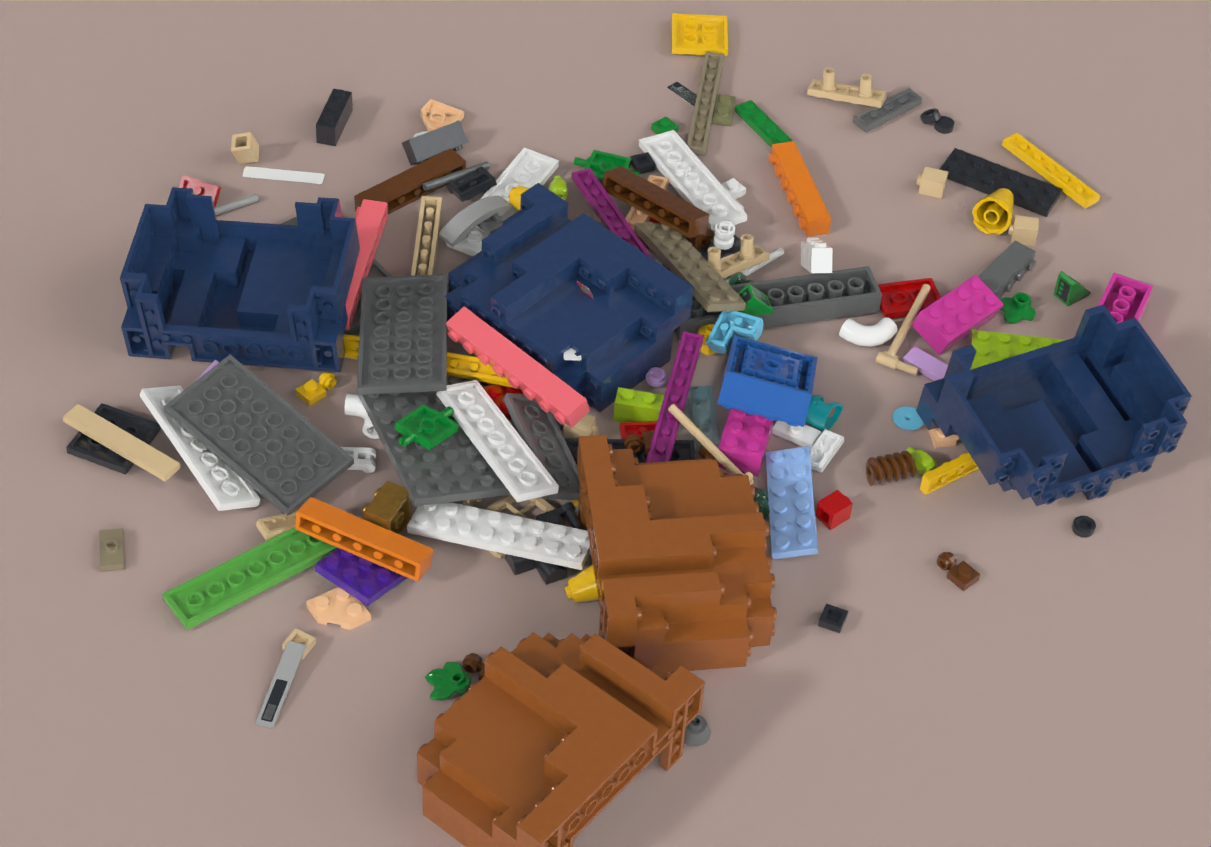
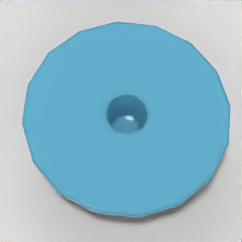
(907, 418)

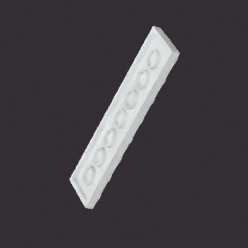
(525, 170)
(692, 178)
(498, 441)
(219, 481)
(502, 533)

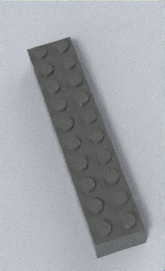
(804, 299)

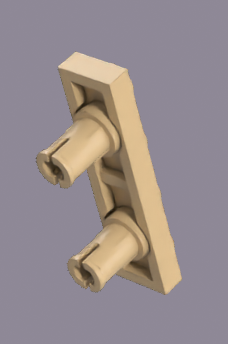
(842, 92)
(739, 261)

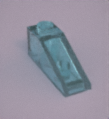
(703, 413)

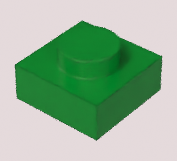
(664, 125)

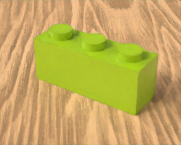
(636, 405)

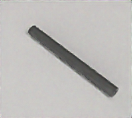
(453, 176)

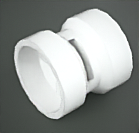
(724, 235)

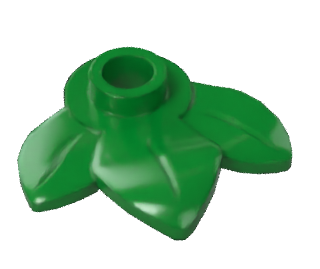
(1017, 308)
(448, 681)

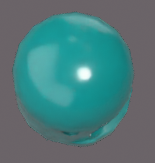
(819, 410)

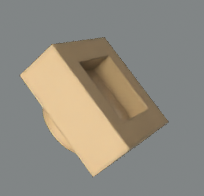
(303, 638)

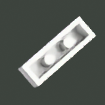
(816, 255)

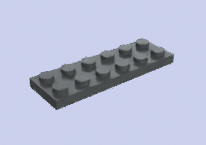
(546, 442)

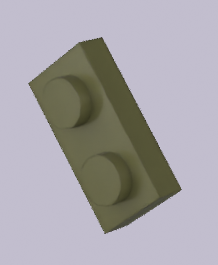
(723, 110)

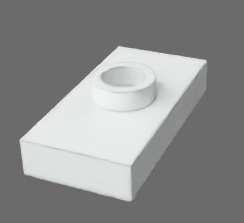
(799, 435)
(825, 449)

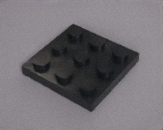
(92, 451)

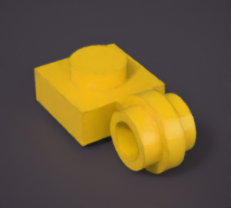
(313, 392)

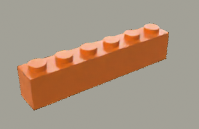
(800, 189)
(364, 539)

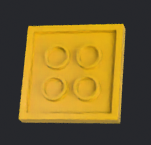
(699, 34)

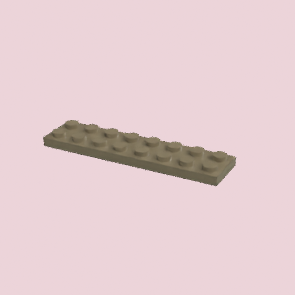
(690, 266)

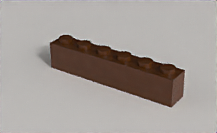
(407, 186)
(656, 202)

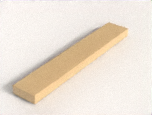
(121, 442)

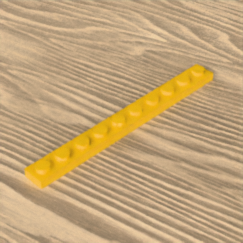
(457, 364)

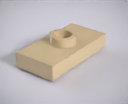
(276, 525)

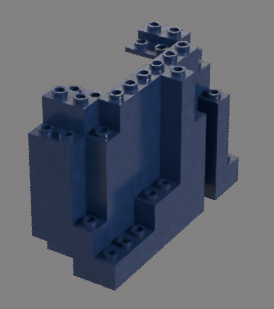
(240, 286)
(531, 296)
(1063, 412)

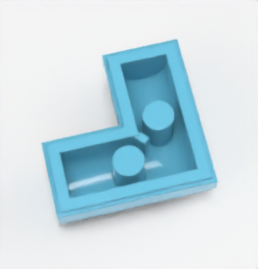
(733, 323)

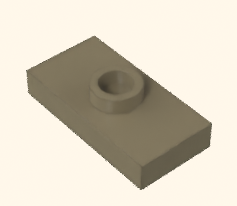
(111, 549)

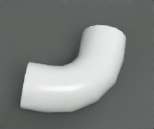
(868, 335)
(354, 407)

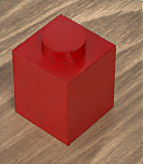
(834, 509)

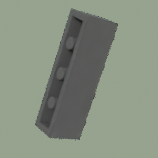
(1008, 268)

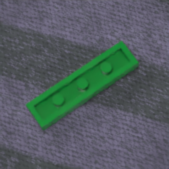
(761, 123)

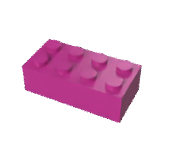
(1126, 298)
(957, 314)
(745, 440)

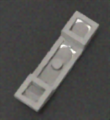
(477, 212)

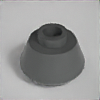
(697, 732)

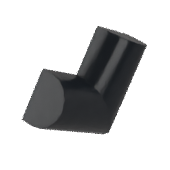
(547, 571)

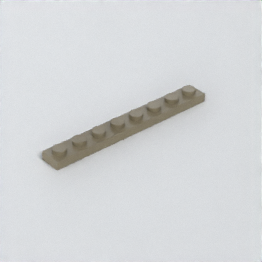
(705, 103)

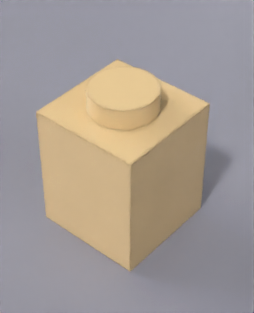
(245, 148)
(932, 182)
(1024, 230)
(584, 427)

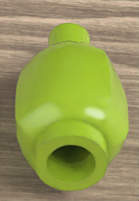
(559, 187)
(922, 460)

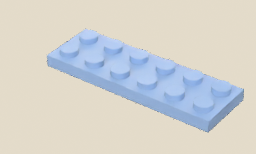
(791, 503)

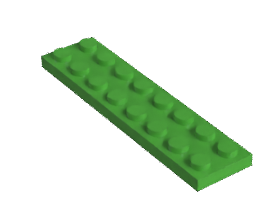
(245, 576)

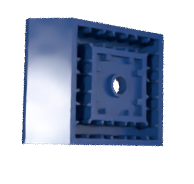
(768, 381)

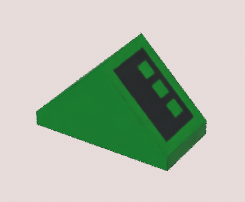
(1069, 290)
(756, 301)

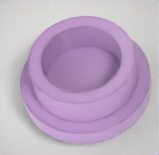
(656, 377)

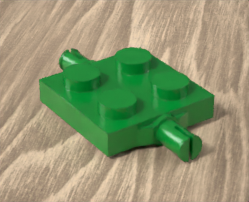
(601, 162)
(426, 427)

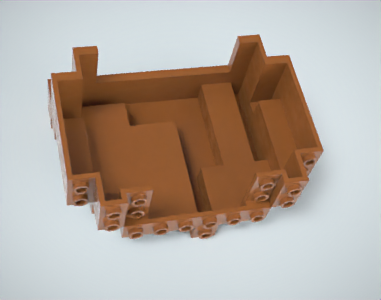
(675, 558)
(550, 740)

